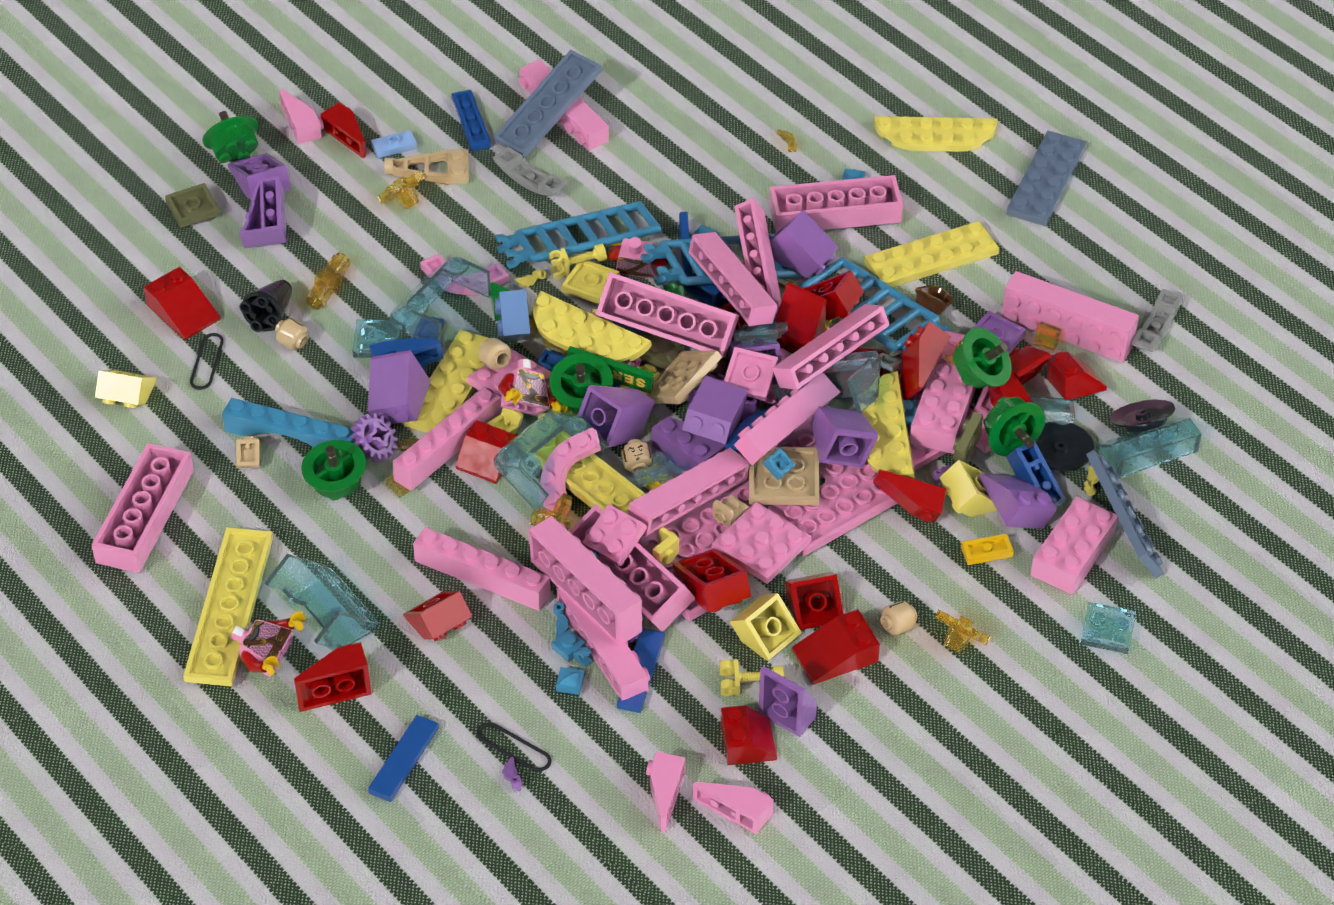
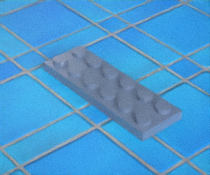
(548, 103)
(1046, 178)
(1125, 512)

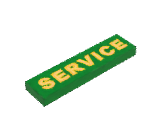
(624, 373)

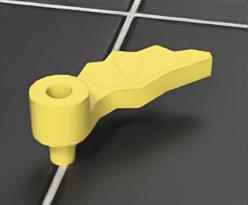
(528, 280)
(1092, 480)

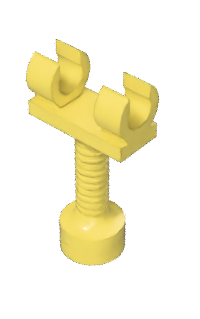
(563, 262)
(729, 668)

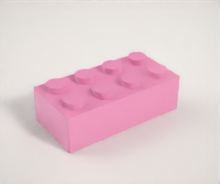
(1074, 545)

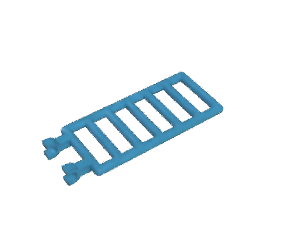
(529, 253)
(678, 274)
(885, 290)

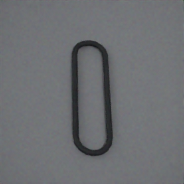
(198, 358)
(517, 738)

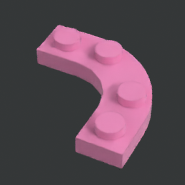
(497, 275)
(561, 461)

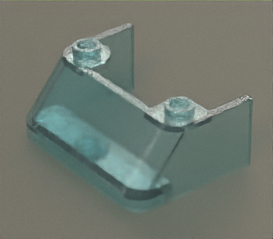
(411, 311)
(854, 376)
(517, 459)
(326, 598)

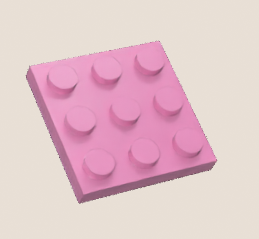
(491, 378)
(762, 542)

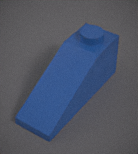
(1032, 467)

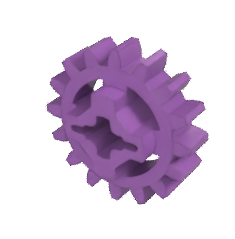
(374, 437)

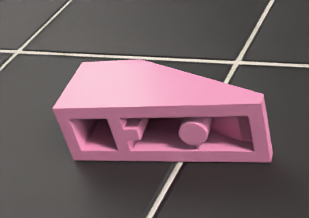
(301, 118)
(665, 782)
(737, 803)

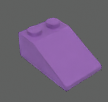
(261, 166)
(1018, 501)
(785, 702)

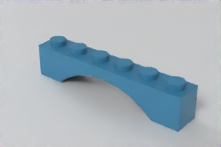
(250, 418)

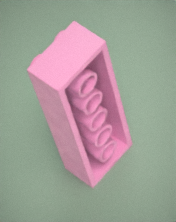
(839, 202)
(667, 314)
(1081, 318)
(942, 404)
(142, 508)
(586, 580)
(659, 590)

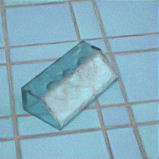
(1152, 447)

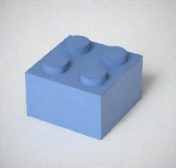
(513, 314)

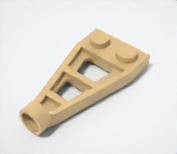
(457, 166)

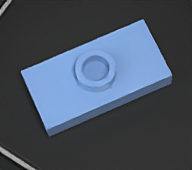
(394, 144)

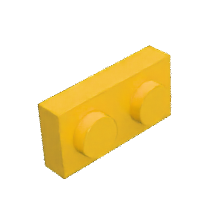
(987, 549)

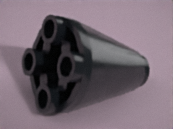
(266, 305)

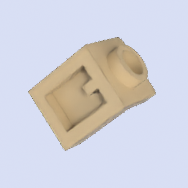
(248, 452)
(728, 510)

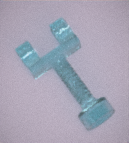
(657, 472)

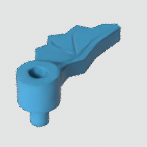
(562, 621)

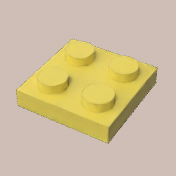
(587, 281)

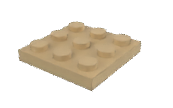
(683, 376)
(796, 487)

